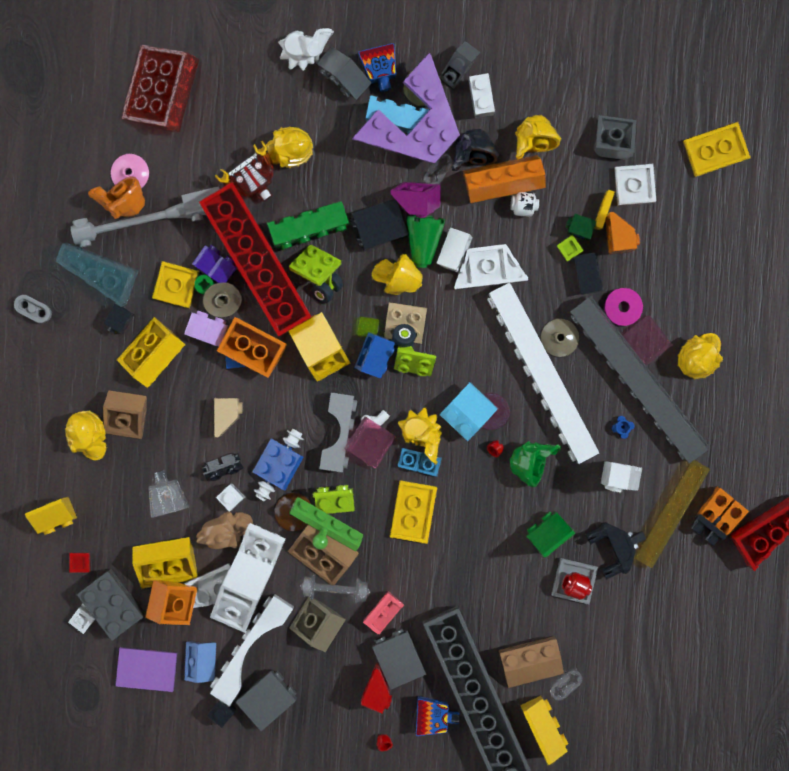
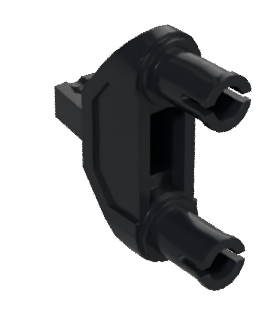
(623, 545)

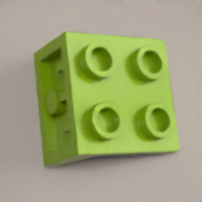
(334, 500)

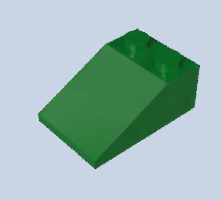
(549, 533)

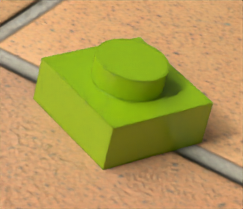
(569, 248)

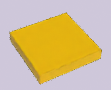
(175, 284)

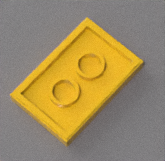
(716, 149)
(413, 512)

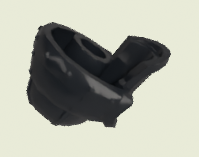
(474, 149)

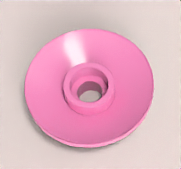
(130, 161)

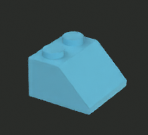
(468, 411)

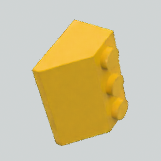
(150, 352)
(165, 561)
(545, 728)

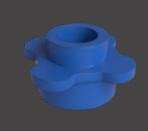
(623, 432)

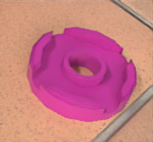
(623, 295)

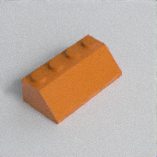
(504, 178)

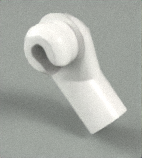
(380, 419)

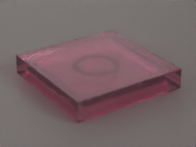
(647, 340)
(370, 442)

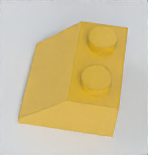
(51, 516)

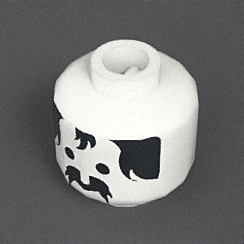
(524, 204)

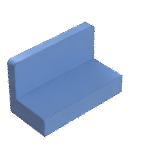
(200, 662)

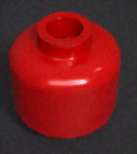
(576, 585)

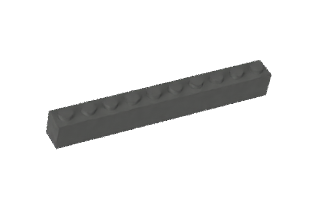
(640, 380)

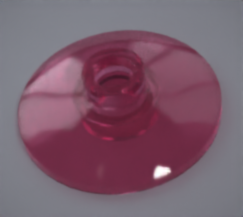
(501, 415)

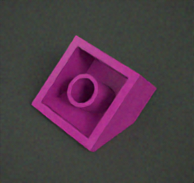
(418, 197)

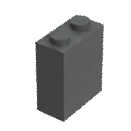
(398, 658)
(267, 699)

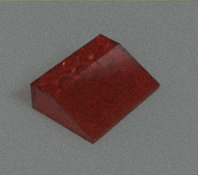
(160, 88)

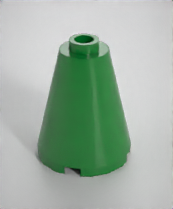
(424, 238)

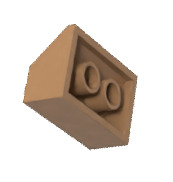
(328, 562)
(531, 661)

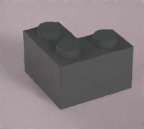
(343, 72)

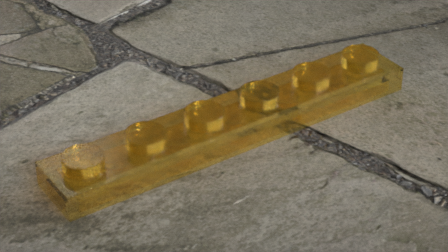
(672, 513)

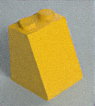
(319, 347)

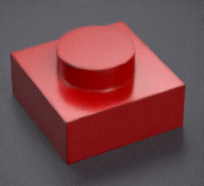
(79, 562)

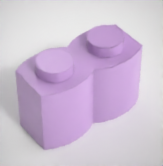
(206, 329)

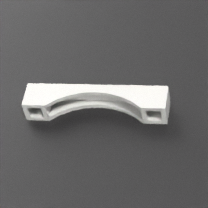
(230, 682)

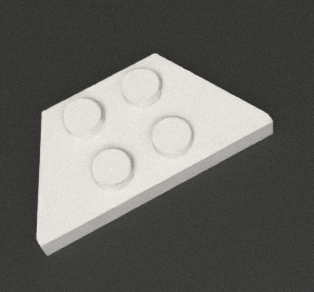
(489, 267)

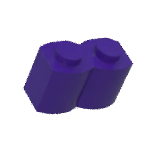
(214, 265)

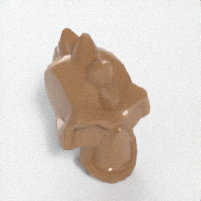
(224, 530)

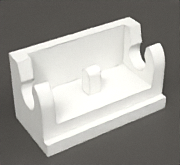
(454, 250)

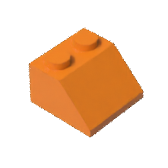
(620, 235)
(171, 602)

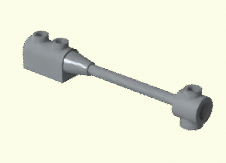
(85, 232)

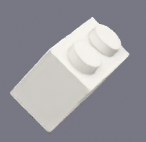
(481, 95)

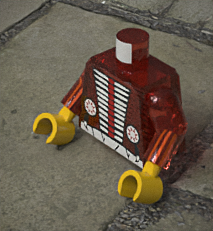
(252, 175)

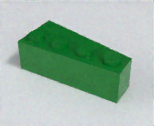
(308, 225)

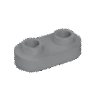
(33, 308)

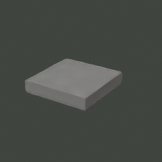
(566, 567)

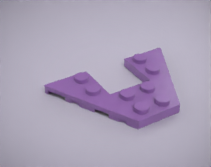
(431, 134)

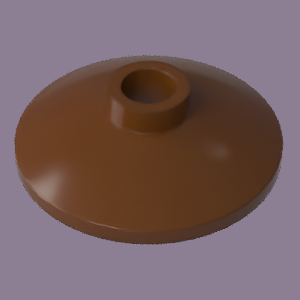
(283, 509)

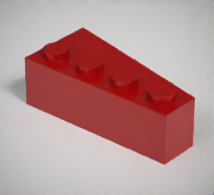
(762, 534)

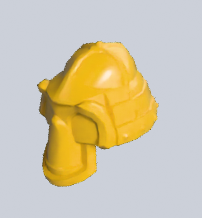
(536, 135)
(290, 147)
(398, 276)
(700, 356)
(86, 434)

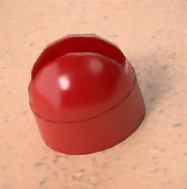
(495, 448)
(384, 742)

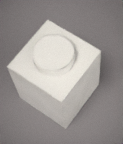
(230, 497)

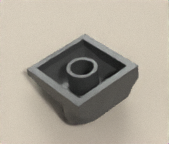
(615, 137)

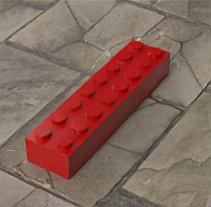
(255, 259)

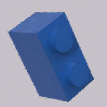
(374, 355)

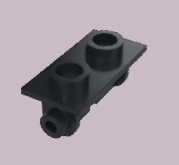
(214, 471)

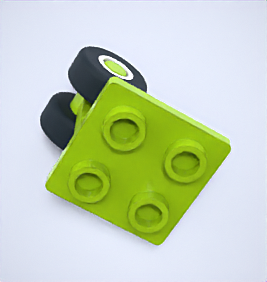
(318, 268)
(407, 359)

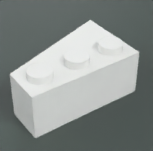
(620, 477)

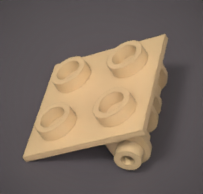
(405, 314)

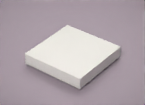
(635, 184)

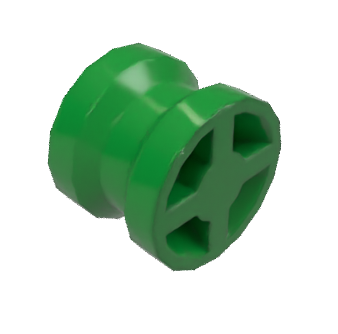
(207, 282)

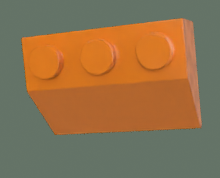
(252, 347)

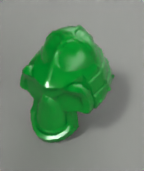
(530, 460)

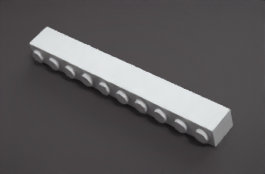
(543, 374)

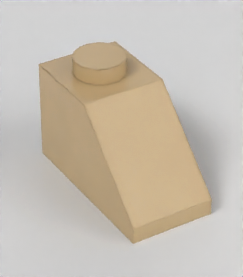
(226, 414)

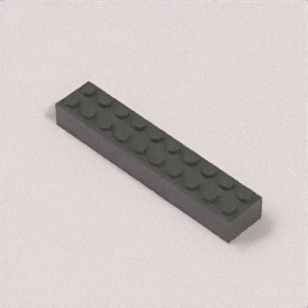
(475, 692)

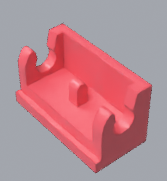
(383, 613)

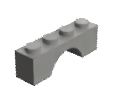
(341, 407)

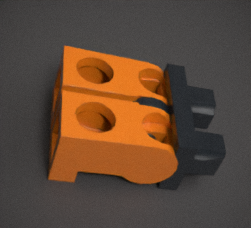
(719, 515)

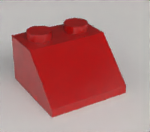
(377, 691)

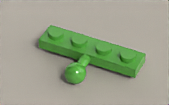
(326, 525)

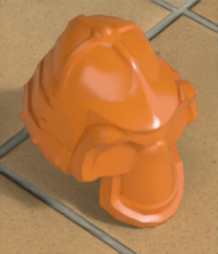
(122, 200)

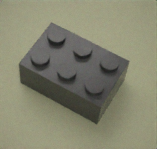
(111, 604)

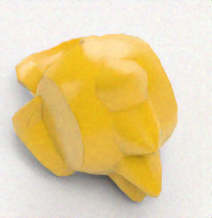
(422, 430)

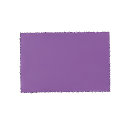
(146, 669)

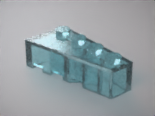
(102, 273)

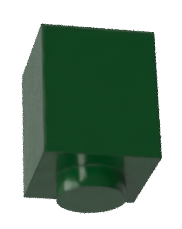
(580, 226)

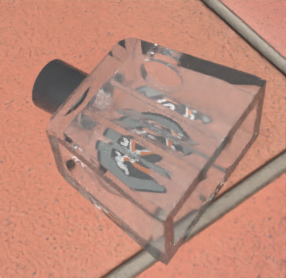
(166, 496)

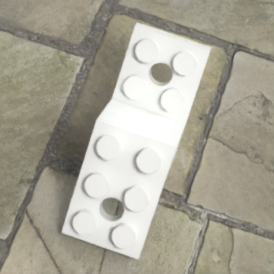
(247, 577)

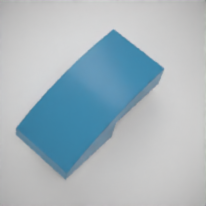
(418, 462)

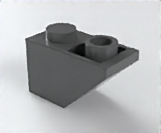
(459, 64)

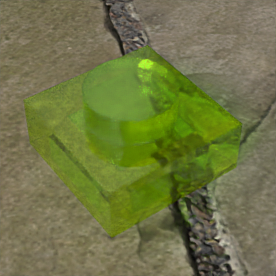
(367, 325)

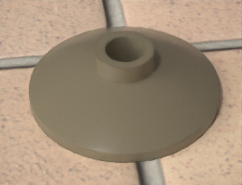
(222, 306)
(552, 344)

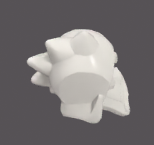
(304, 49)

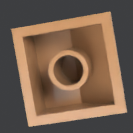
(124, 414)

